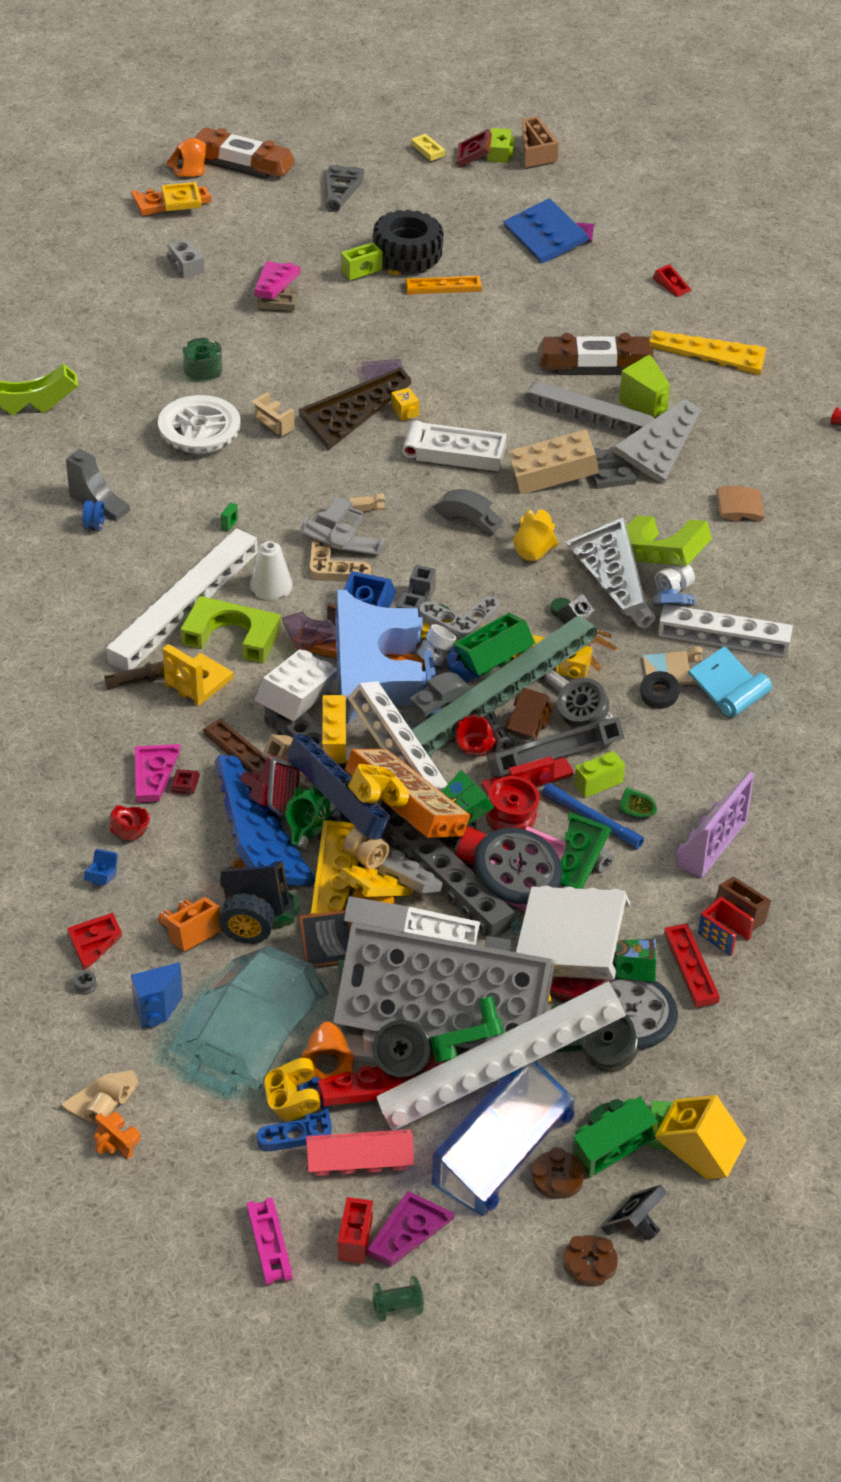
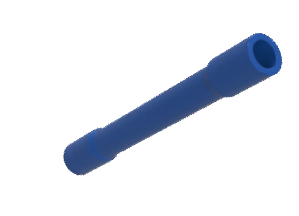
(561, 797)

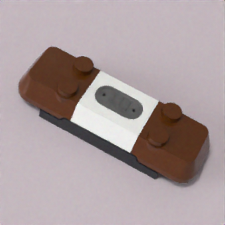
(592, 354)

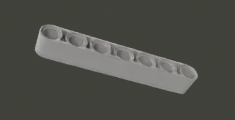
(585, 408)

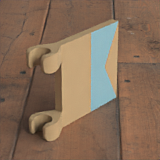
(674, 663)

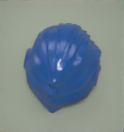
(456, 666)

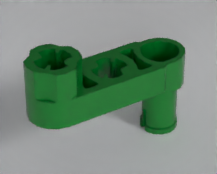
(444, 1044)

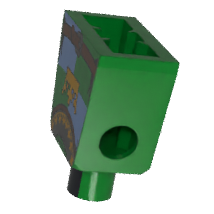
(636, 959)

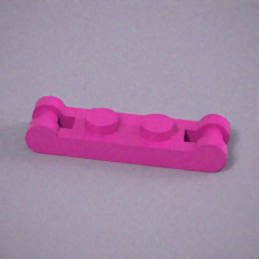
(269, 1240)

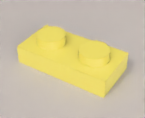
(428, 147)

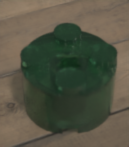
(202, 359)

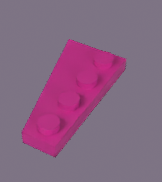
(275, 278)

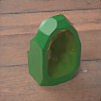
(637, 803)

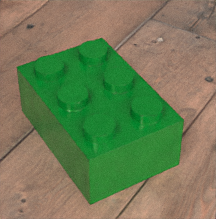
(494, 644)
(614, 1136)

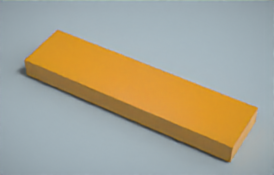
(443, 285)

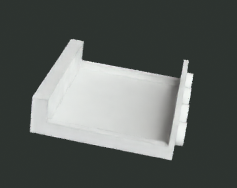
(574, 929)

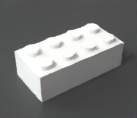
(296, 684)

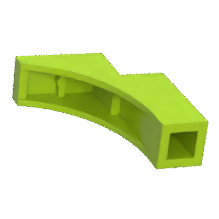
(39, 392)

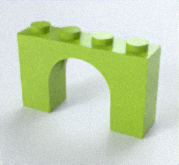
(674, 550)
(211, 614)

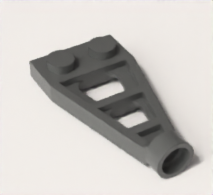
(342, 174)

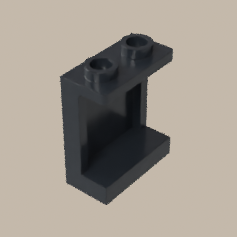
(262, 881)

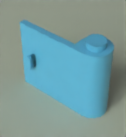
(729, 683)

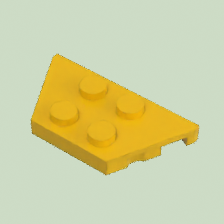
(374, 883)

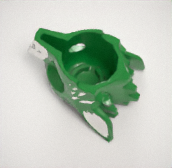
(309, 811)

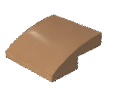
(740, 502)

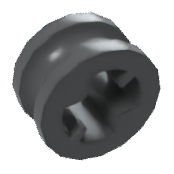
(89, 987)

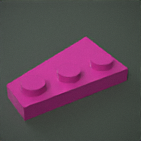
(153, 770)

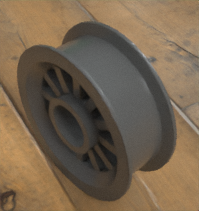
(576, 693)

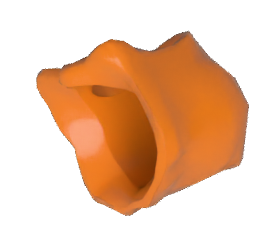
(193, 154)
(329, 1040)

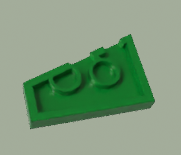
(582, 848)

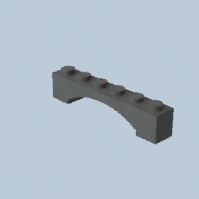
(556, 745)

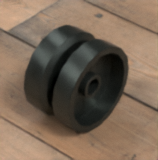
(387, 1051)
(616, 1052)

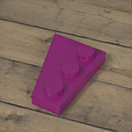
(407, 1228)

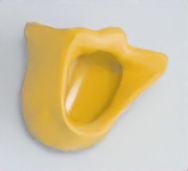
(534, 538)

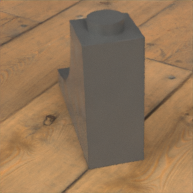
(87, 484)

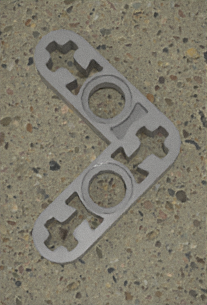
(460, 625)

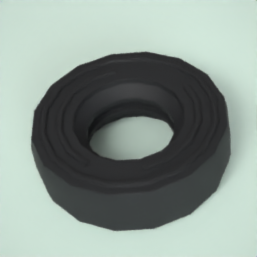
(664, 678)

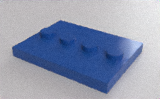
(545, 230)

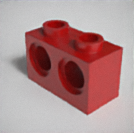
(355, 1230)

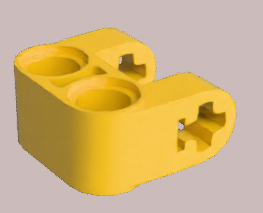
(378, 782)
(283, 1094)

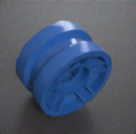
(93, 514)

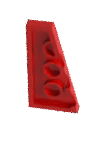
(358, 1087)

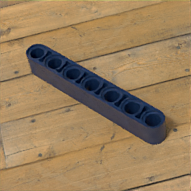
(333, 783)

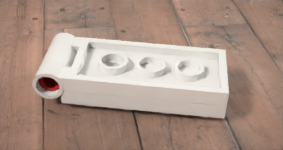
(455, 446)

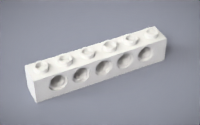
(725, 630)
(392, 730)

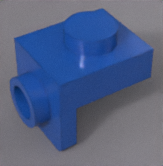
(103, 867)

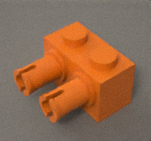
(191, 923)

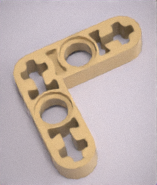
(329, 567)

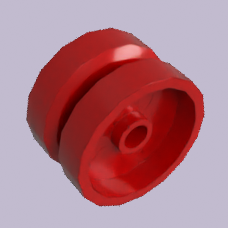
(514, 803)

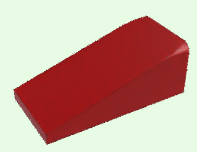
(671, 280)

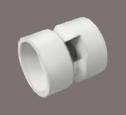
(674, 578)
(438, 640)

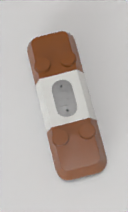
(245, 154)

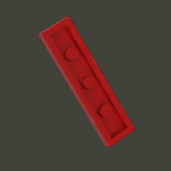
(691, 965)

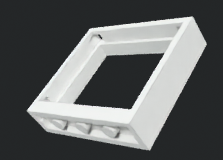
(411, 920)

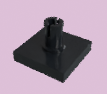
(635, 1213)

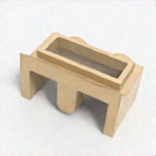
(266, 414)

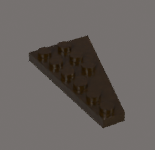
(345, 411)

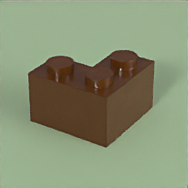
(530, 714)

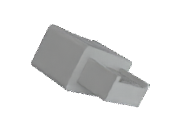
(340, 512)

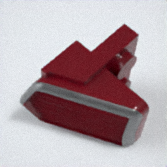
(274, 784)

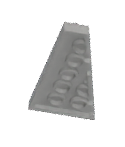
(660, 441)
(611, 561)

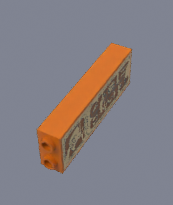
(427, 806)

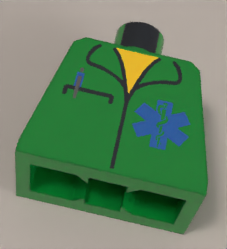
(468, 796)

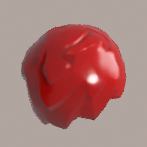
(474, 735)
(128, 822)

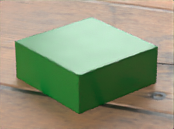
(229, 516)

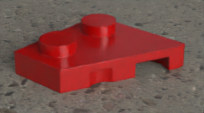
(94, 938)

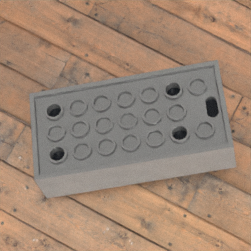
(436, 983)

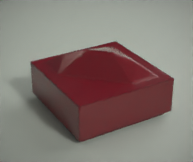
(185, 781)

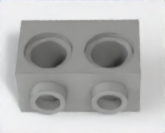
(185, 258)

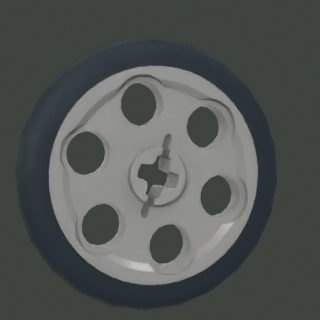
(654, 993)

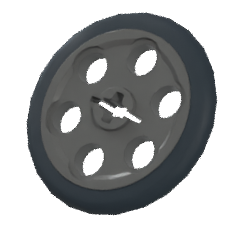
(519, 839)

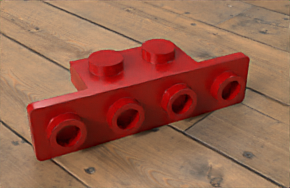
(537, 772)

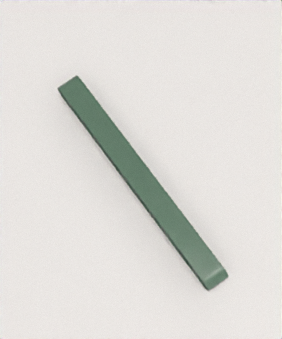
(506, 682)

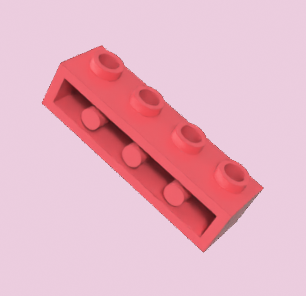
(360, 1151)

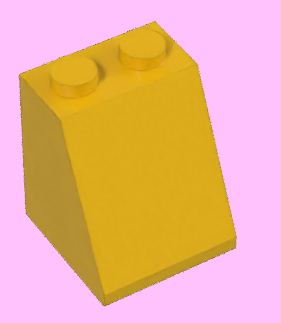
(702, 1135)

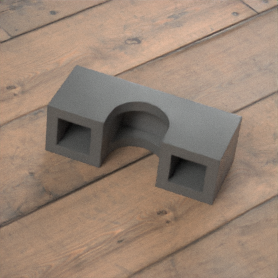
(421, 587)

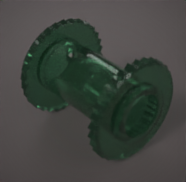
(398, 1298)

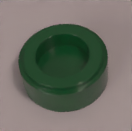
(557, 604)

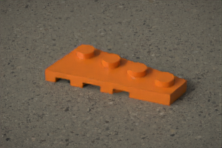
(153, 202)

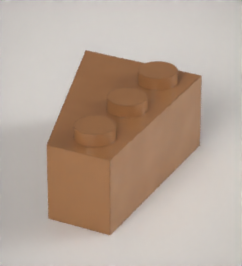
(537, 143)

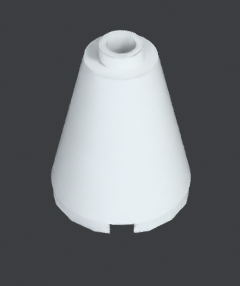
(270, 573)

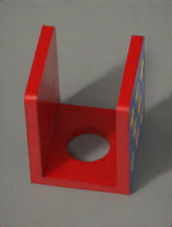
(731, 917)

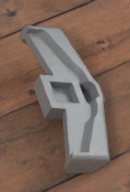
(341, 537)

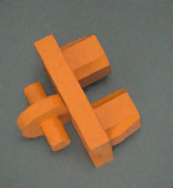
(111, 1138)

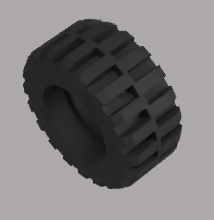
(408, 240)

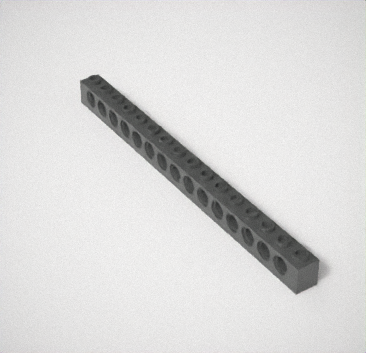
(459, 883)

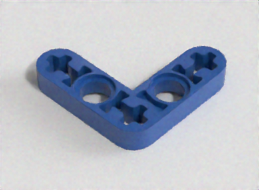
(306, 1127)

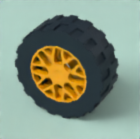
(246, 918)

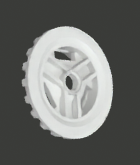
(219, 419)

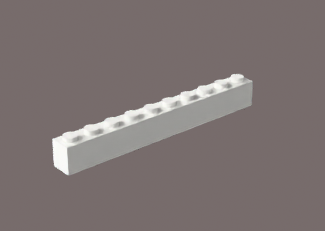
(175, 605)
(500, 1056)

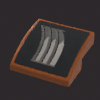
(324, 937)

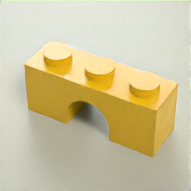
(334, 727)

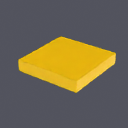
(181, 196)

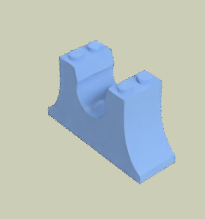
(362, 641)

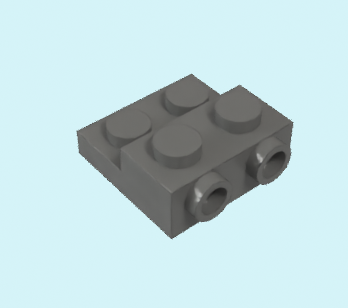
(612, 470)

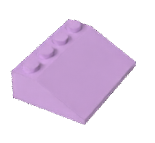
(716, 829)

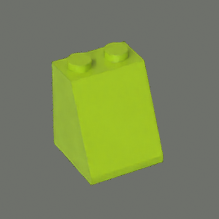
(644, 388)

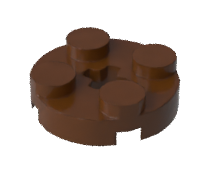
(561, 1161)
(590, 1246)

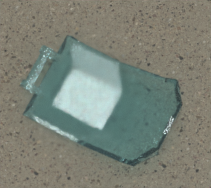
(247, 1018)

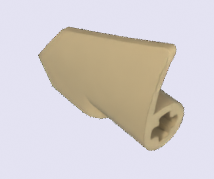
(102, 1095)

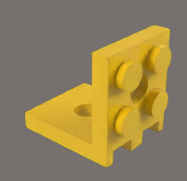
(187, 674)

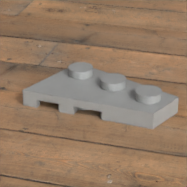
(409, 873)

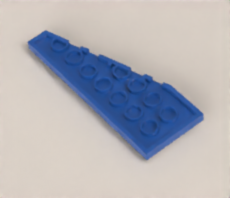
(256, 828)

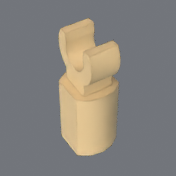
(366, 503)

